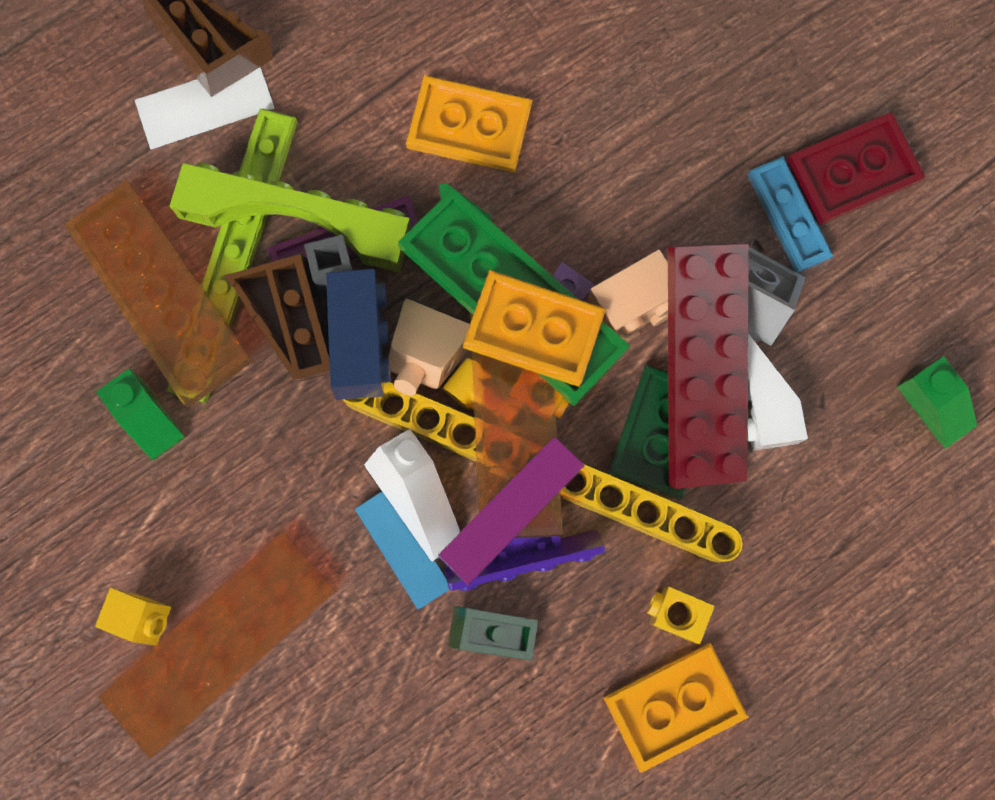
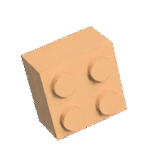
(634, 296)

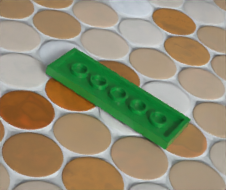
(459, 250)

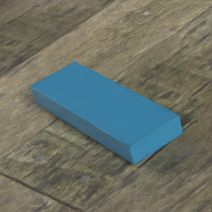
(789, 215)
(404, 554)

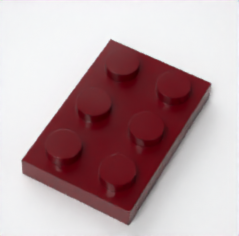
(855, 168)

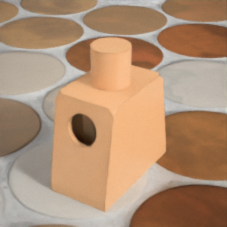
(425, 347)

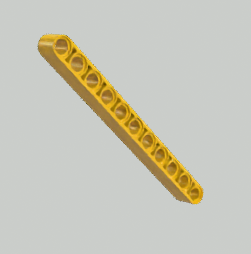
(594, 480)

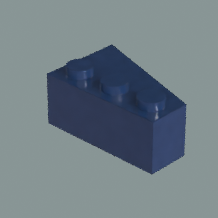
(357, 334)

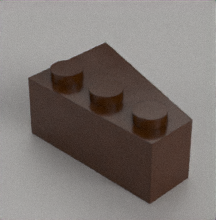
(210, 40)
(288, 312)

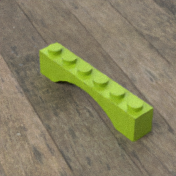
(217, 198)

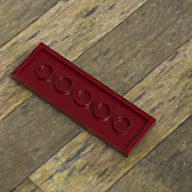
(707, 364)

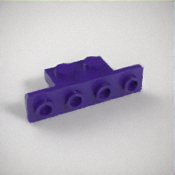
(533, 554)

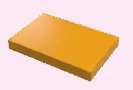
(469, 124)
(534, 328)
(675, 707)

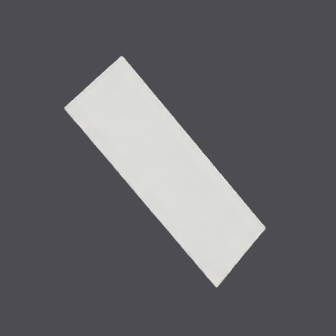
(191, 110)

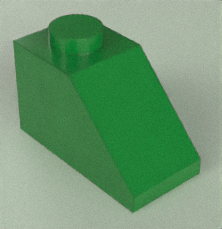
(941, 401)
(140, 413)

